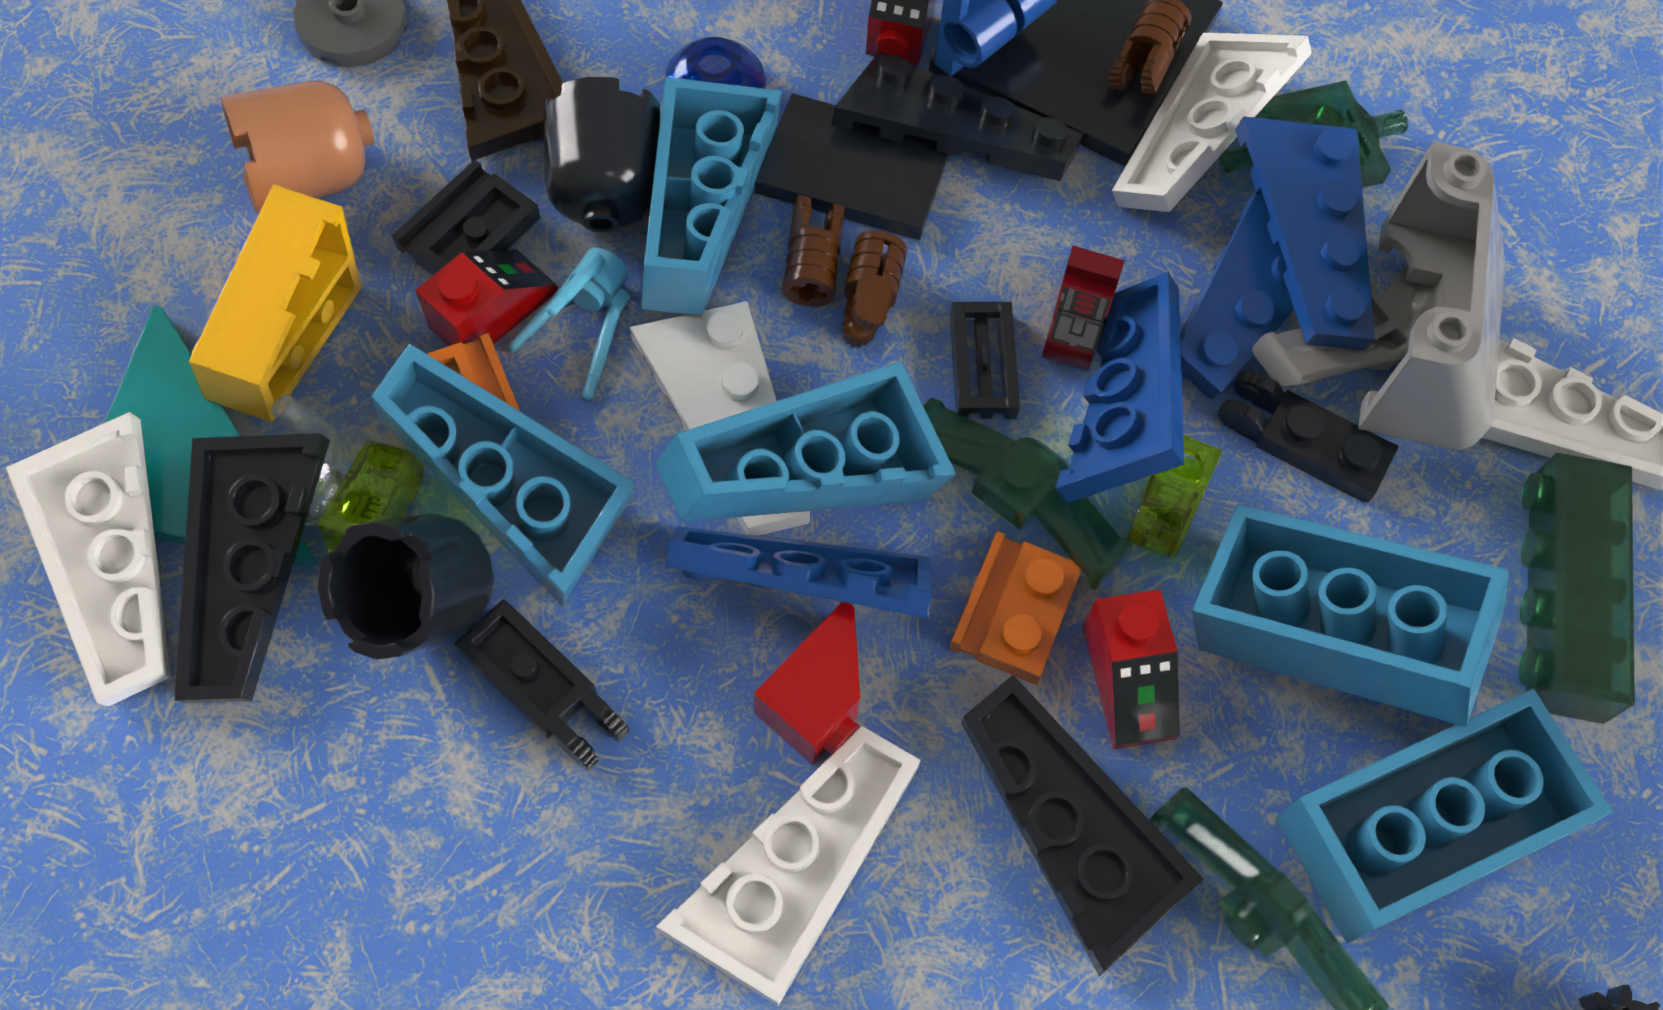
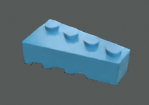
(702, 183)
(810, 452)
(512, 473)

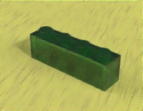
(1579, 588)

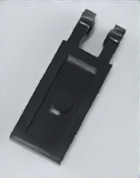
(1308, 436)
(537, 680)

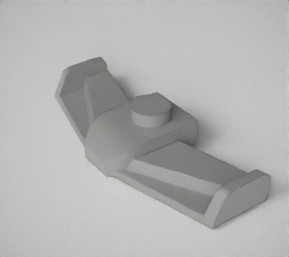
(1394, 313)

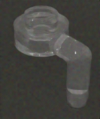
(307, 422)

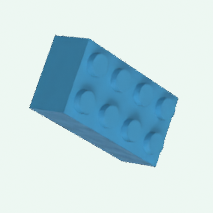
(1352, 612)
(1441, 814)

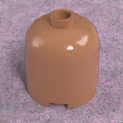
(298, 139)

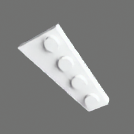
(1198, 118)
(710, 372)
(1566, 414)
(99, 551)
(781, 887)

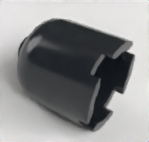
(600, 152)
(405, 583)

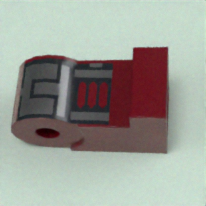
(1082, 307)

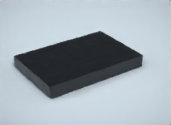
(873, 177)

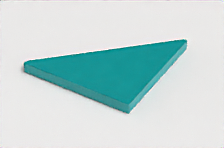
(172, 411)

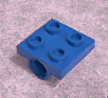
(978, 28)

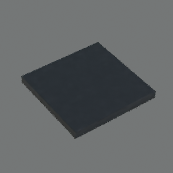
(1063, 68)

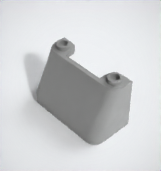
(1451, 241)

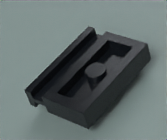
(467, 216)

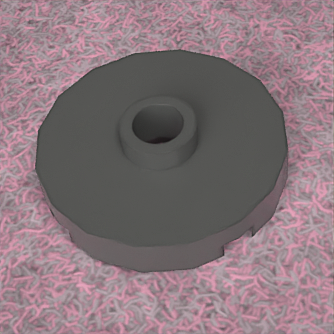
(350, 29)

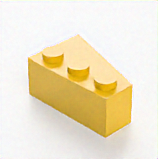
(277, 304)

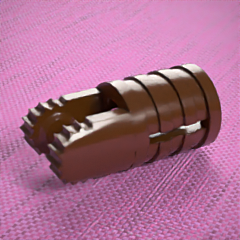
(1151, 45)
(812, 255)
(871, 284)

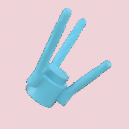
(591, 286)

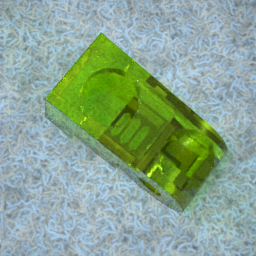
(374, 489)
(1172, 500)

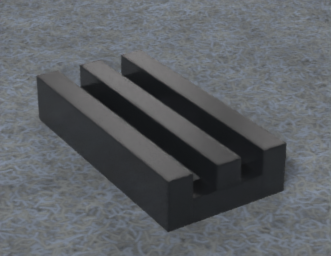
(985, 403)

